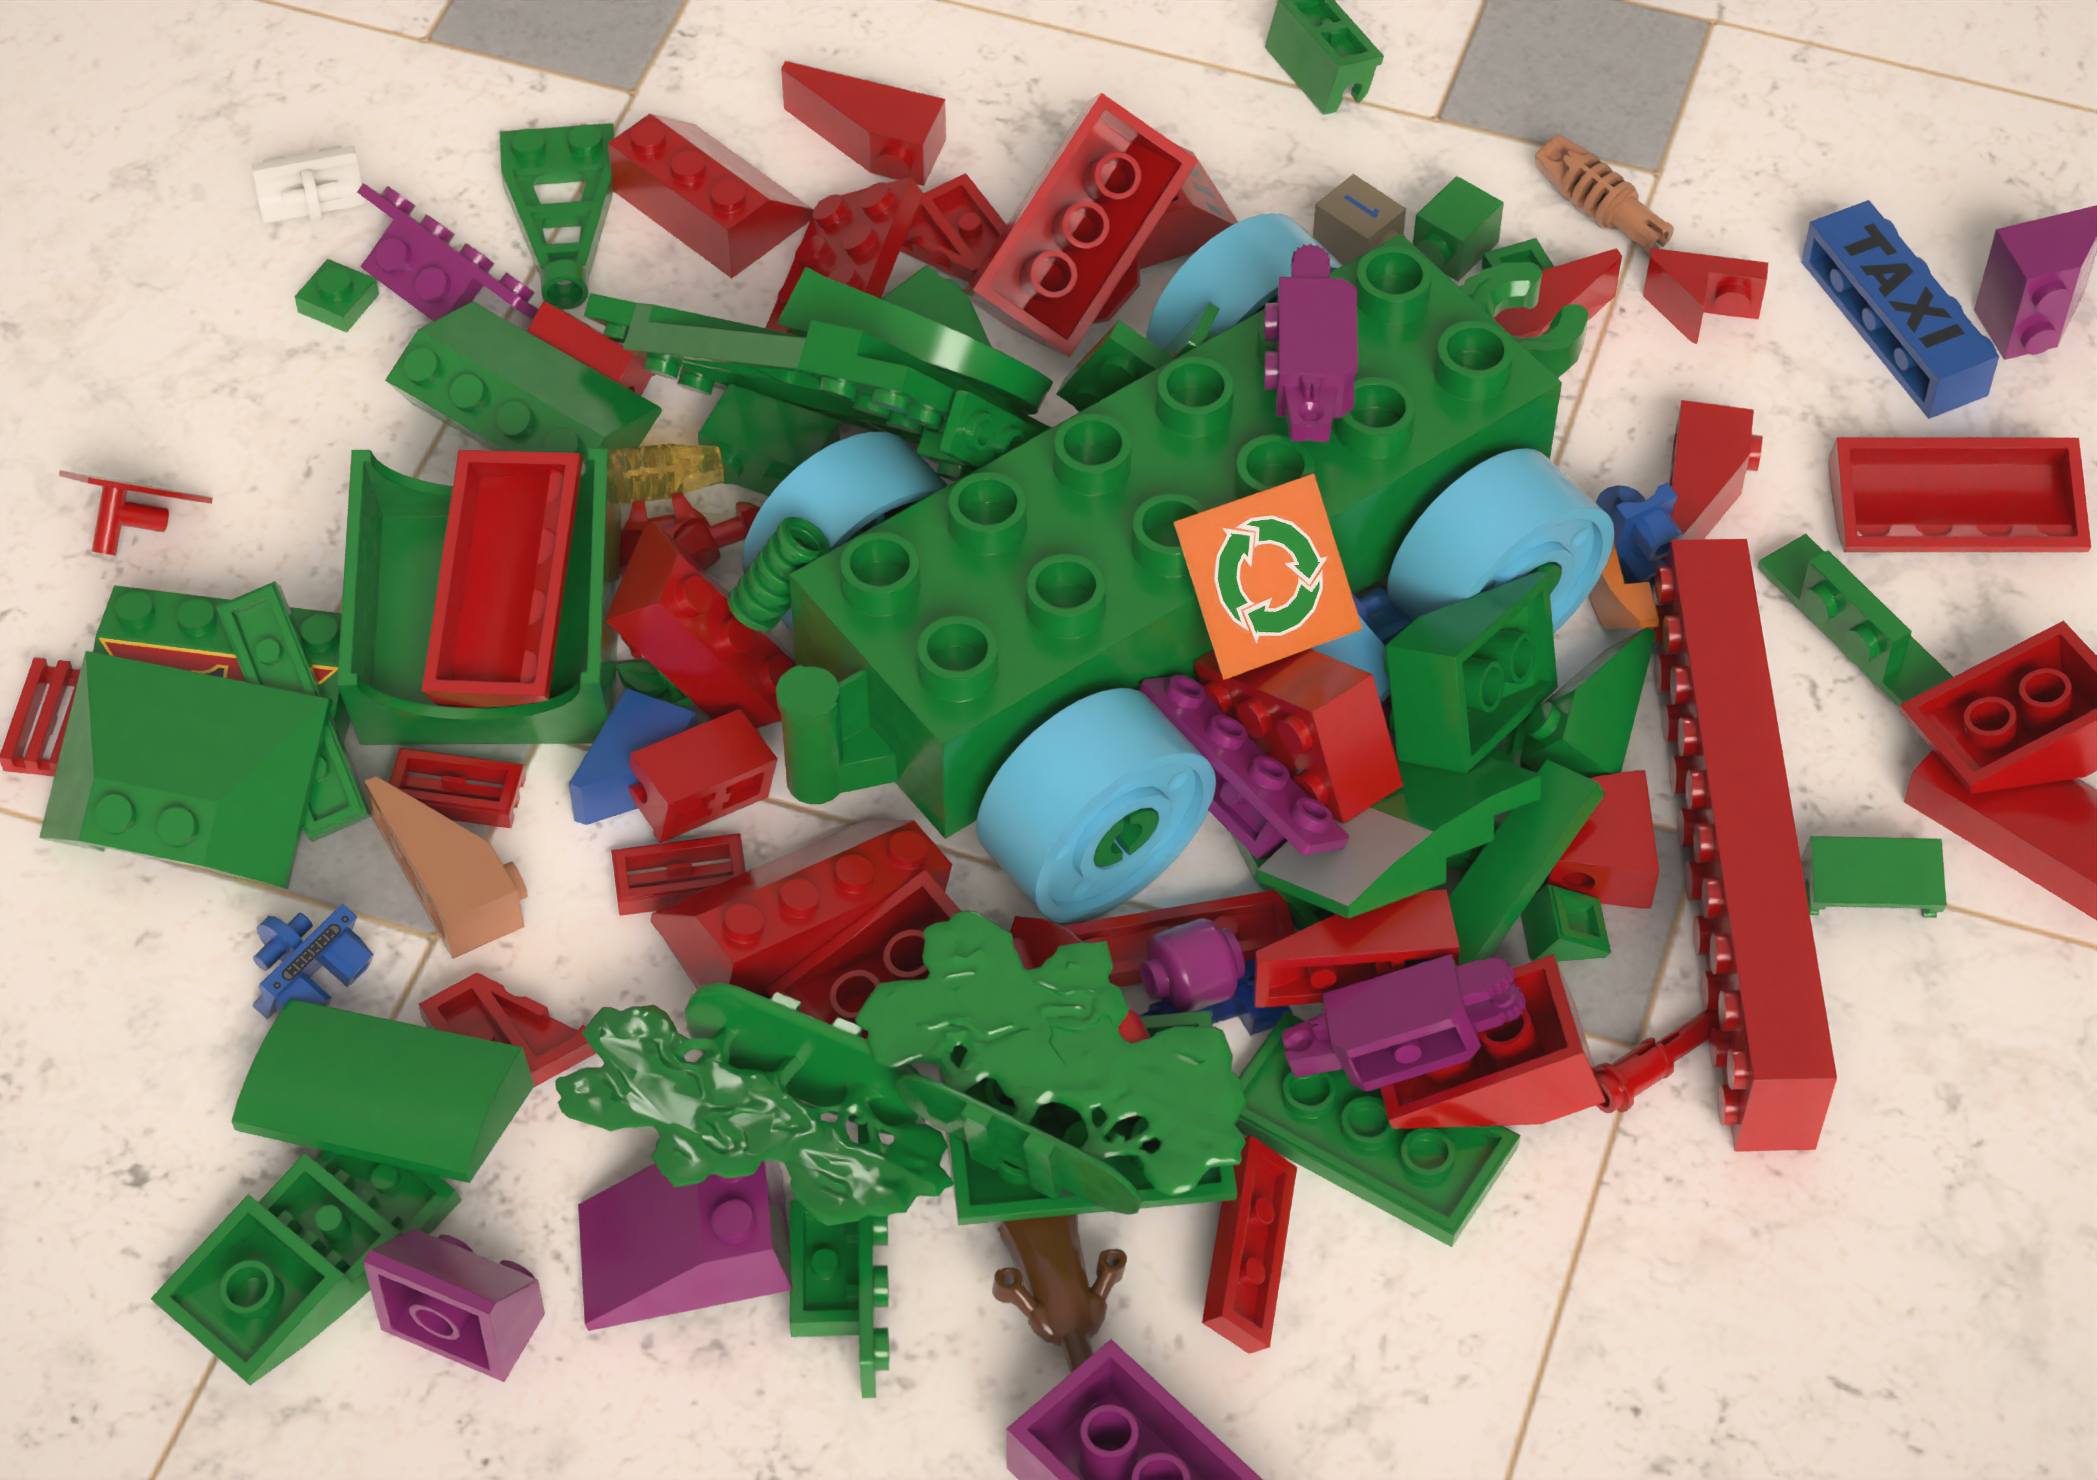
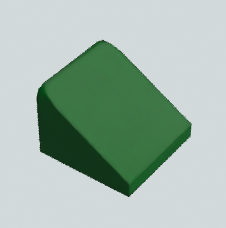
(1564, 925)

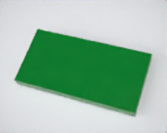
(1345, 1136)

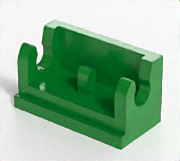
(1322, 51)
(1874, 873)

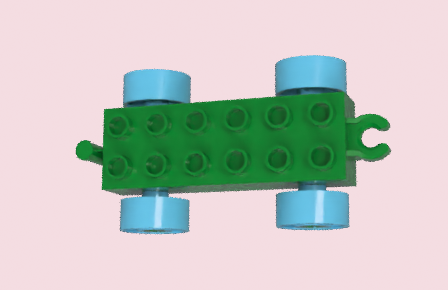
(1003, 622)

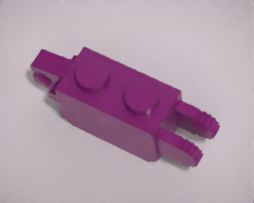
(1314, 346)
(1405, 1021)

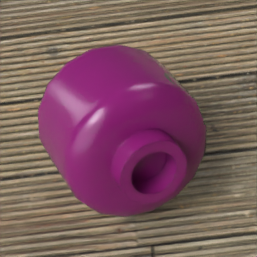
(1193, 966)

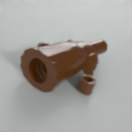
(1056, 1283)

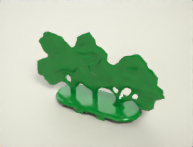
(1054, 1040)
(743, 1105)

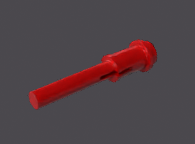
(1650, 1062)

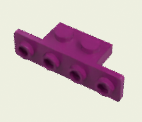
(426, 269)
(1252, 790)

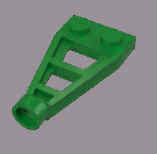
(555, 157)

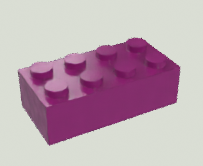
(1116, 1426)

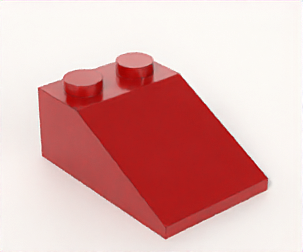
(2016, 715)
(871, 951)
(1520, 1073)

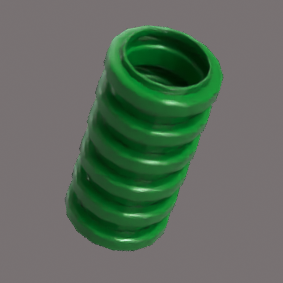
(764, 590)

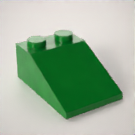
(1471, 674)

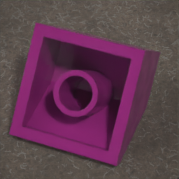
(2036, 281)
(454, 1300)

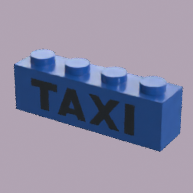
(1900, 309)

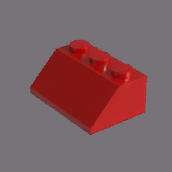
(703, 192)
(686, 630)

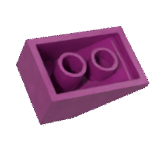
(682, 1247)

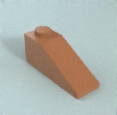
(449, 869)

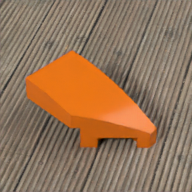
(1622, 604)

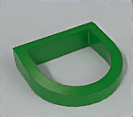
(932, 342)

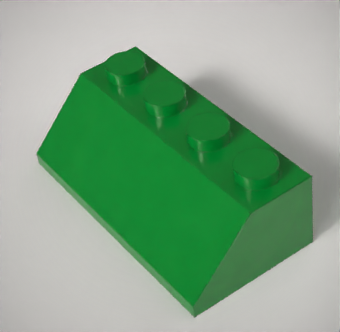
(516, 388)

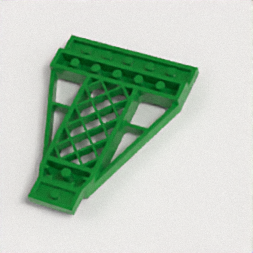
(827, 372)

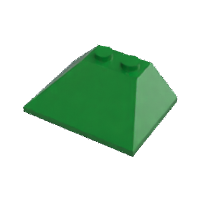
(186, 768)

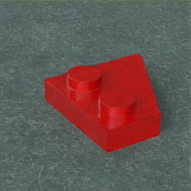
(953, 228)
(488, 1012)

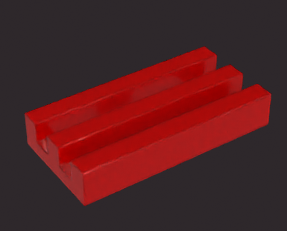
(24, 716)
(452, 793)
(663, 888)

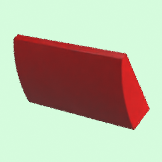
(1959, 494)
(502, 578)
(2034, 829)

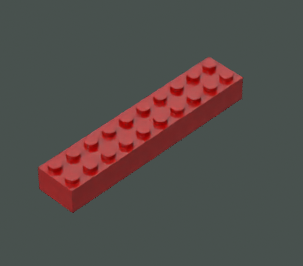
(1742, 850)

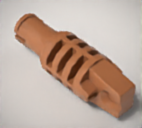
(1600, 192)

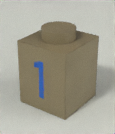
(1356, 219)

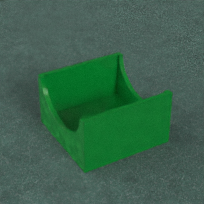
(390, 601)

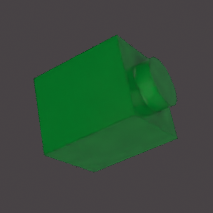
(1458, 227)

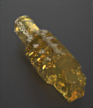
(664, 469)

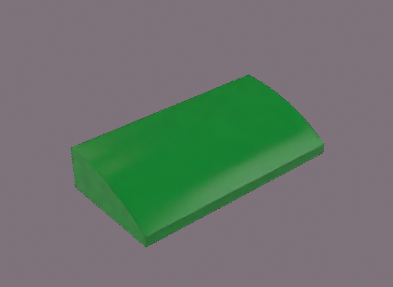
(382, 1090)

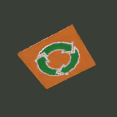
(1268, 576)

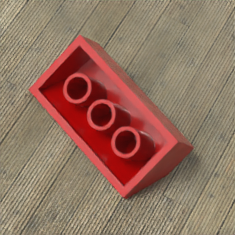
(1080, 226)
(788, 908)

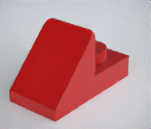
(1694, 284)

